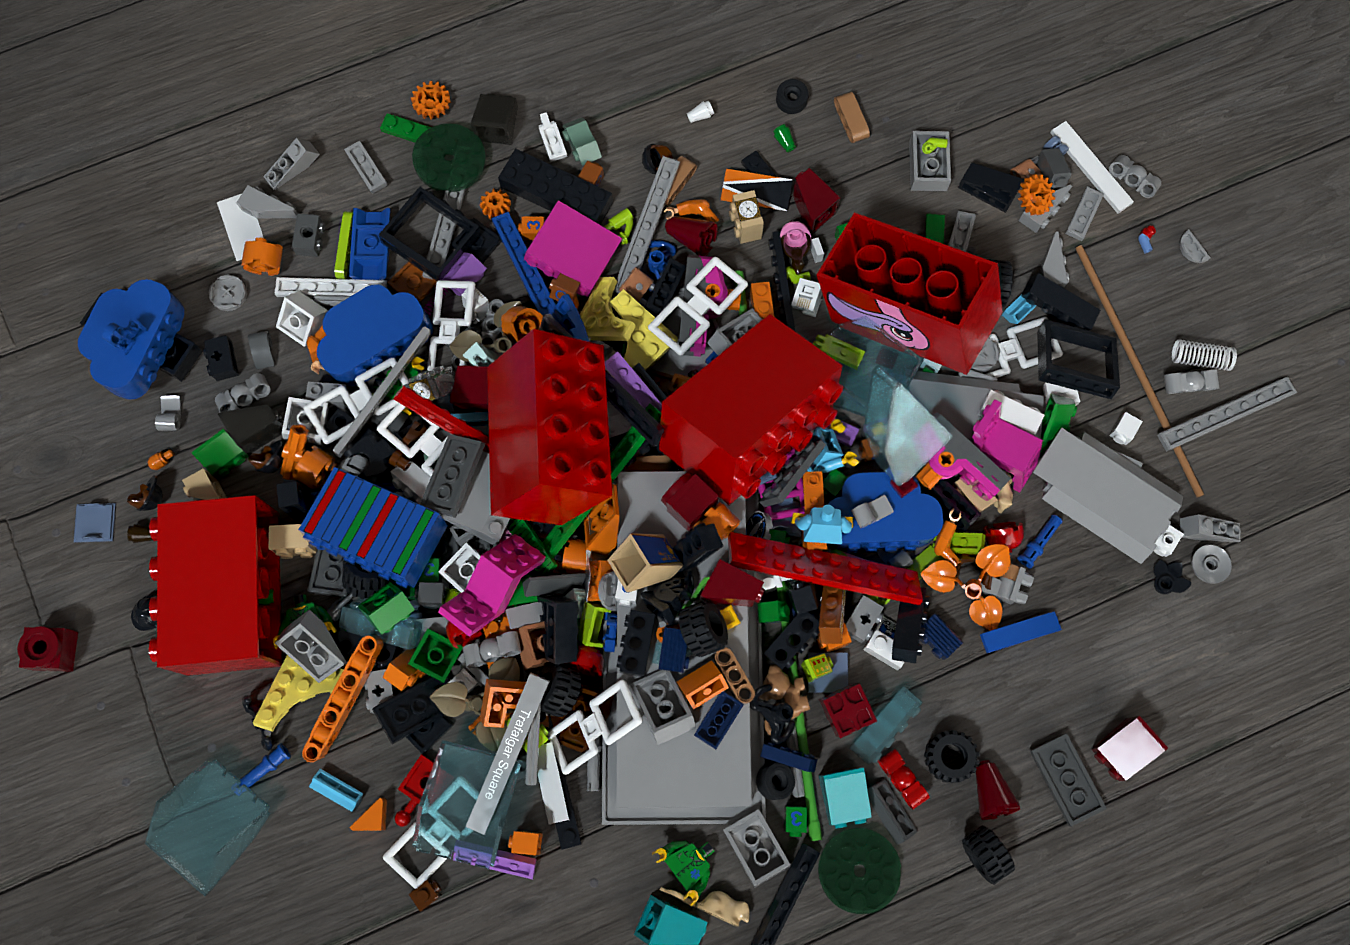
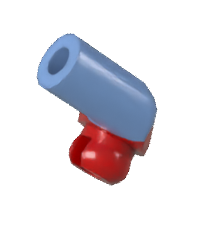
(1144, 238)

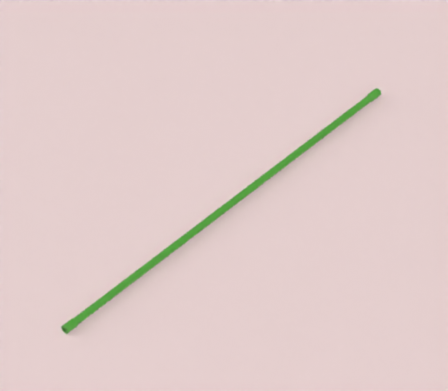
(813, 821)

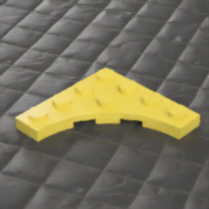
(599, 317)
(643, 345)
(289, 688)

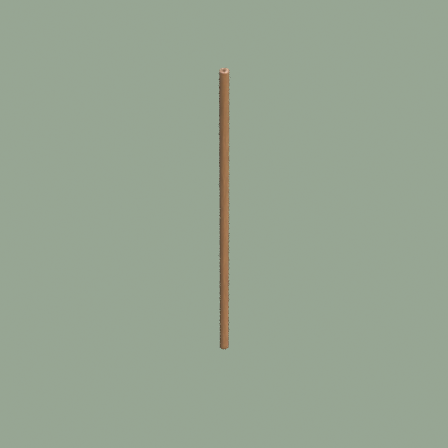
(1137, 367)

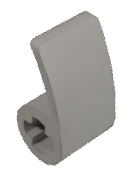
(170, 414)
(871, 512)

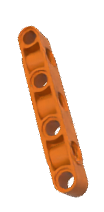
(342, 698)

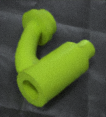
(620, 219)

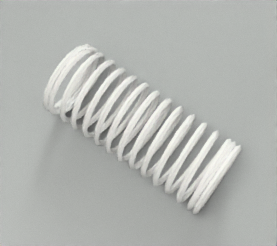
(1225, 360)

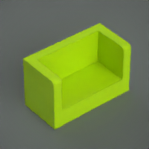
(590, 624)

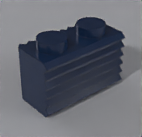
(940, 637)
(673, 651)

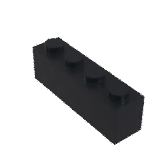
(1060, 302)
(910, 630)

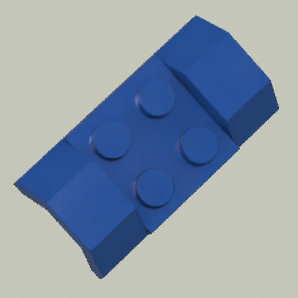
(368, 255)

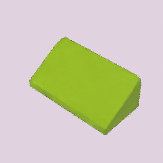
(923, 560)

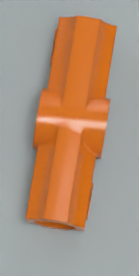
(293, 450)

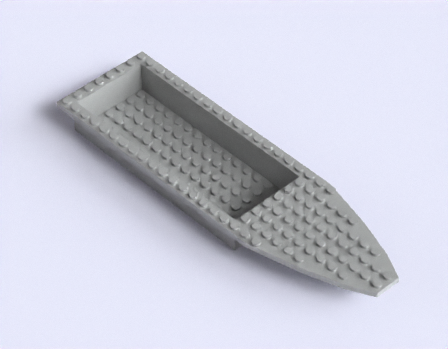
(683, 776)

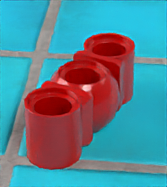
(903, 779)

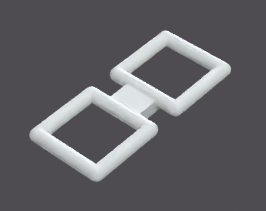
(698, 306)
(449, 326)
(1011, 349)
(354, 401)
(426, 443)
(594, 726)
(401, 870)

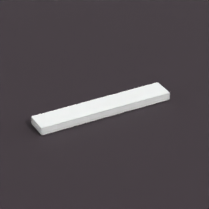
(1093, 168)
(320, 286)

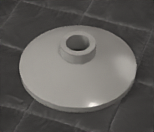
(1219, 561)

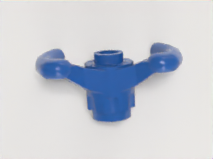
(658, 259)

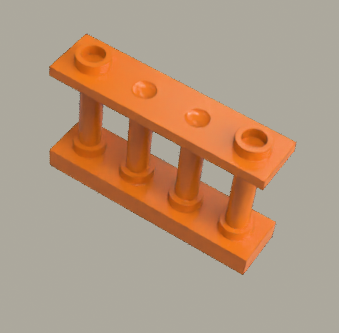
(813, 497)

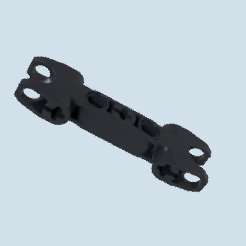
(379, 451)

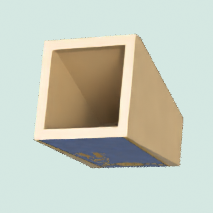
(644, 561)

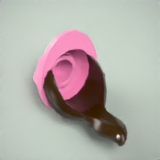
(796, 243)

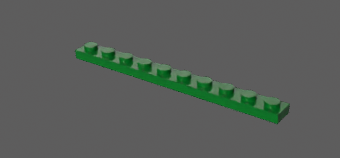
(619, 458)

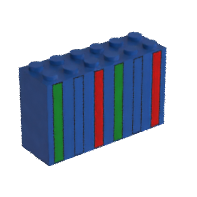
(373, 528)

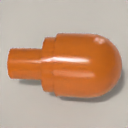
(160, 459)

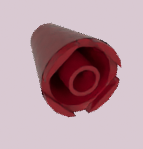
(693, 233)
(993, 792)

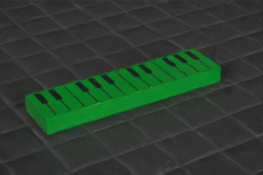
(523, 529)

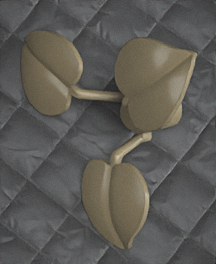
(468, 338)
(453, 700)

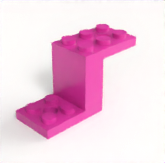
(1007, 445)
(492, 584)

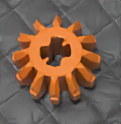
(488, 201)

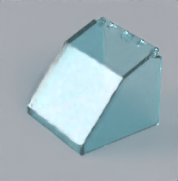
(879, 350)
(900, 428)
(449, 801)
(205, 824)

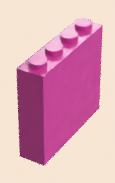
(572, 247)

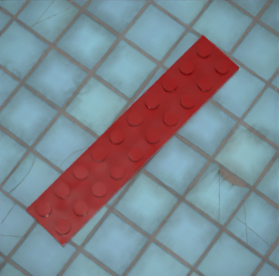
(824, 568)

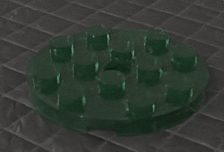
(450, 140)
(881, 874)

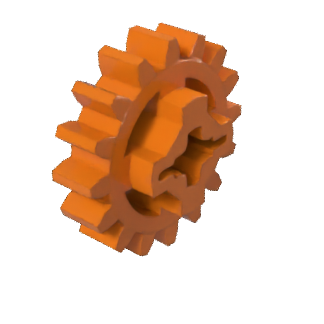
(431, 99)
(1035, 185)

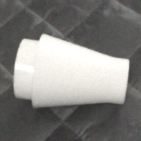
(700, 112)

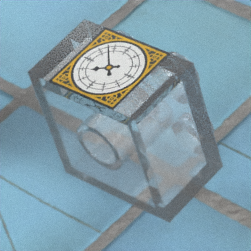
(432, 383)

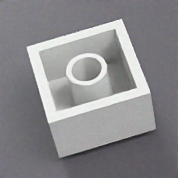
(296, 415)

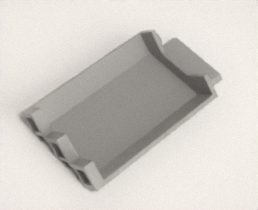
(961, 398)
(1107, 493)

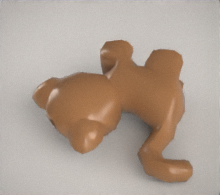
(785, 690)

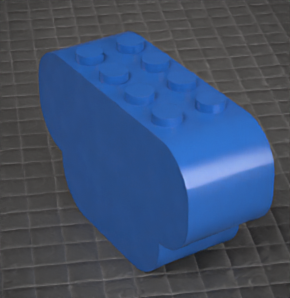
(157, 311)
(369, 331)
(912, 524)

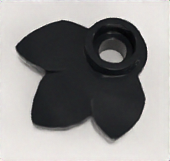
(1171, 576)

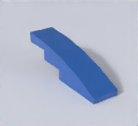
(571, 319)
(1020, 632)

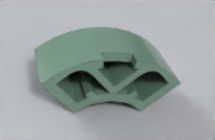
(581, 140)

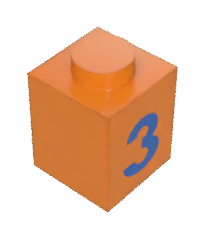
(530, 227)

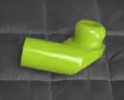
(932, 143)
(791, 275)

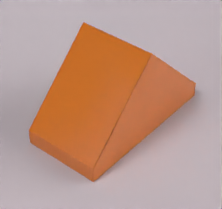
(373, 819)

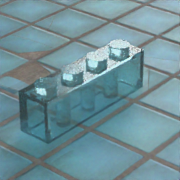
(404, 634)
(889, 722)

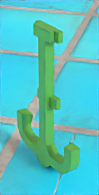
(702, 584)

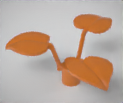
(987, 610)

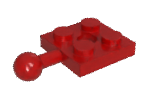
(413, 789)

